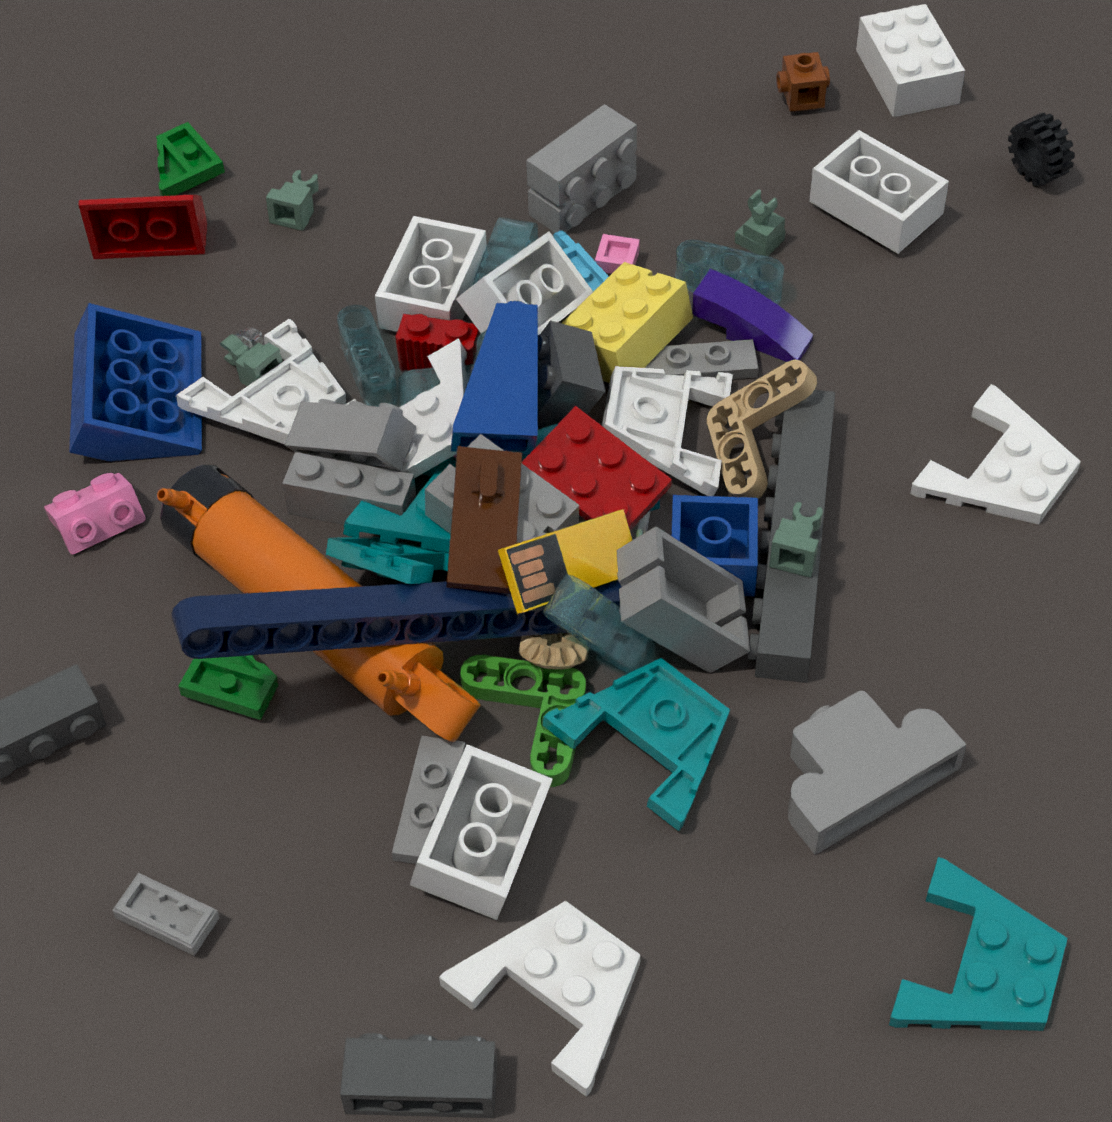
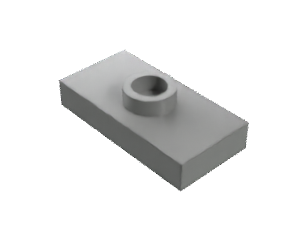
(166, 914)

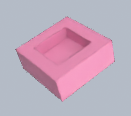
(616, 250)

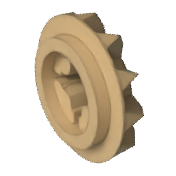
(553, 650)

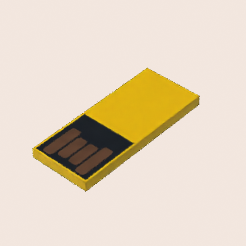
(580, 550)

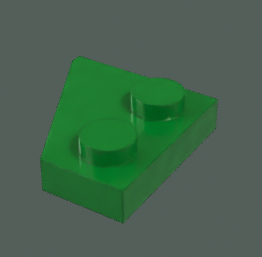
(185, 160)
(231, 684)

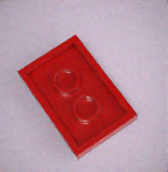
(597, 469)

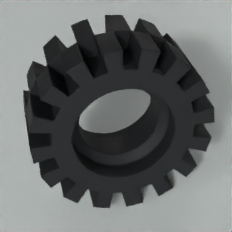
(1041, 149)

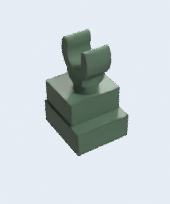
(293, 202)
(764, 229)
(251, 363)
(793, 543)

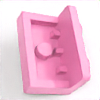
(95, 512)

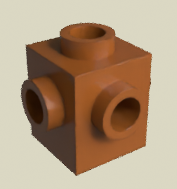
(803, 81)

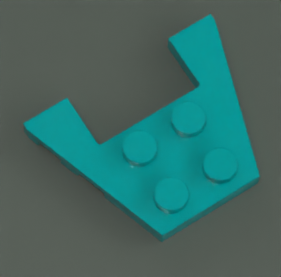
(410, 525)
(397, 561)
(663, 717)
(1005, 966)

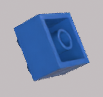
(720, 531)

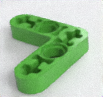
(534, 697)

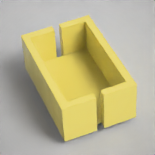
(632, 316)

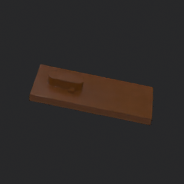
(483, 517)

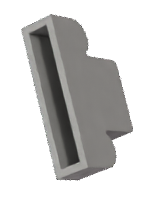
(863, 766)

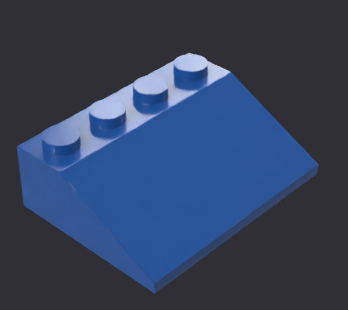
(129, 386)

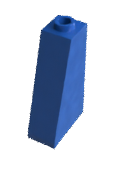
(503, 383)

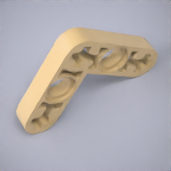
(744, 417)

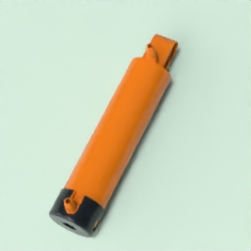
(263, 554)

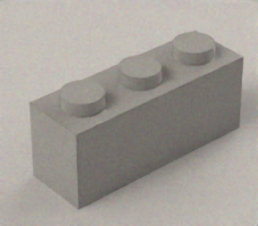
(352, 433)
(333, 488)

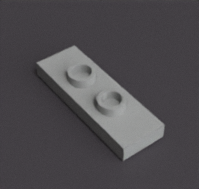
(709, 358)
(428, 784)

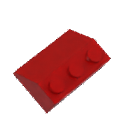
(145, 226)

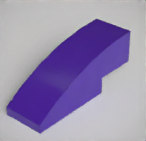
(750, 316)

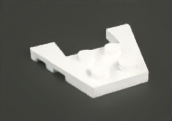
(273, 400)
(436, 411)
(650, 414)
(1018, 475)
(567, 966)

